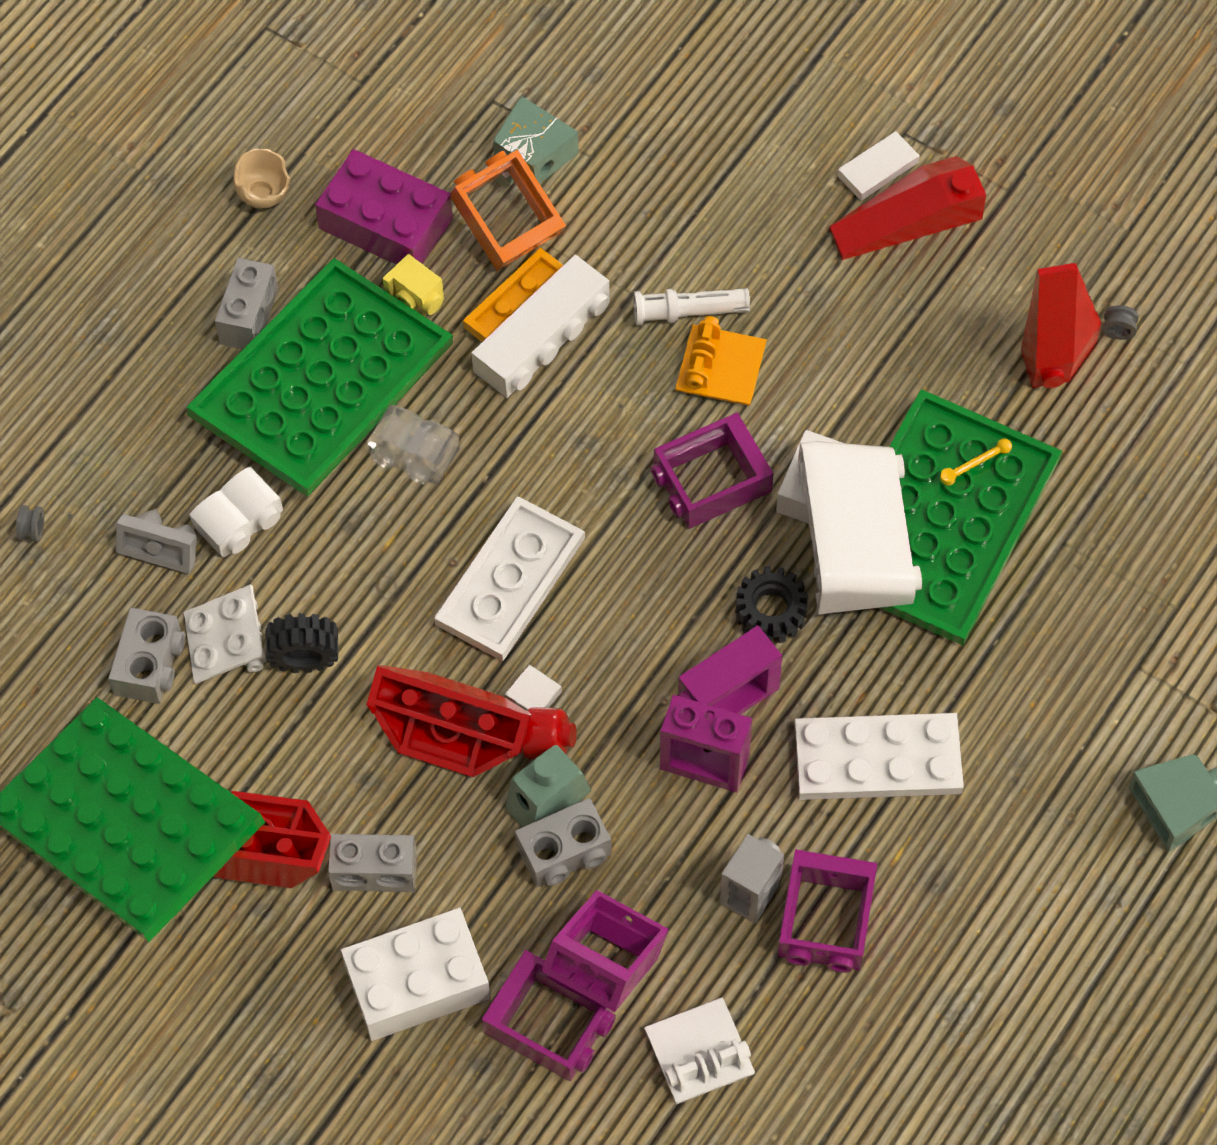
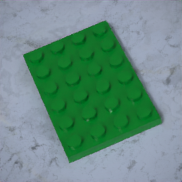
(319, 376)
(966, 528)
(125, 818)

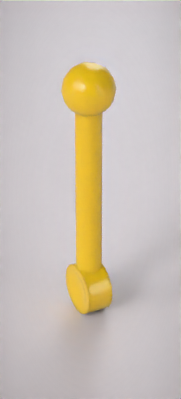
(949, 475)

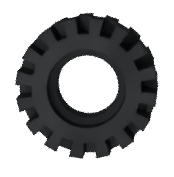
(774, 584)
(301, 643)

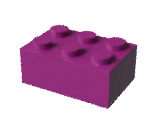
(383, 209)

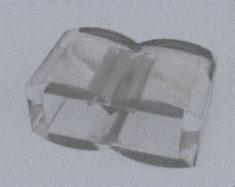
(413, 445)

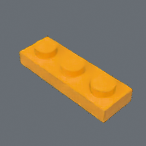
(511, 294)

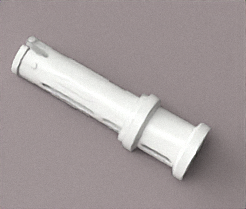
(673, 305)

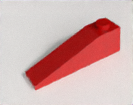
(916, 206)
(1058, 326)

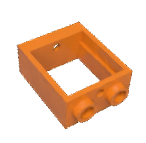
(550, 220)

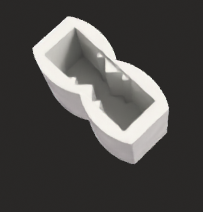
(237, 512)

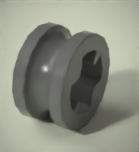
(1120, 322)
(30, 523)

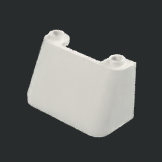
(857, 526)

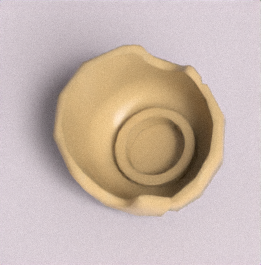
(261, 178)

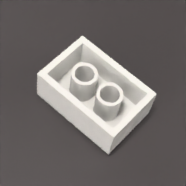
(416, 974)

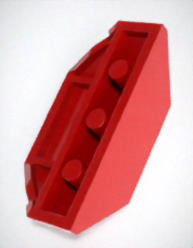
(446, 720)
(284, 848)

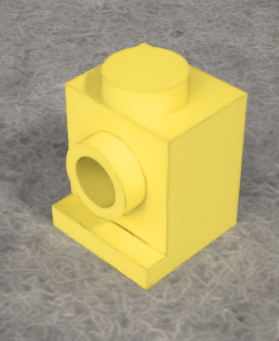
(415, 286)

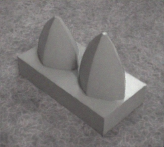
(152, 542)

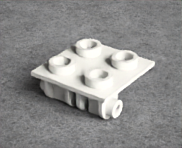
(225, 635)
(700, 1050)

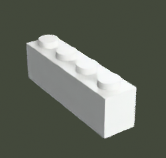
(541, 326)

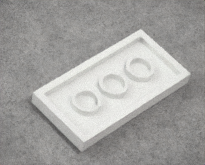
(509, 578)
(878, 756)

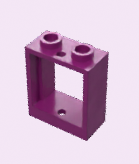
(729, 432)
(735, 675)
(688, 735)
(833, 872)
(590, 971)
(510, 998)

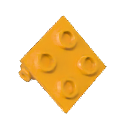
(720, 363)

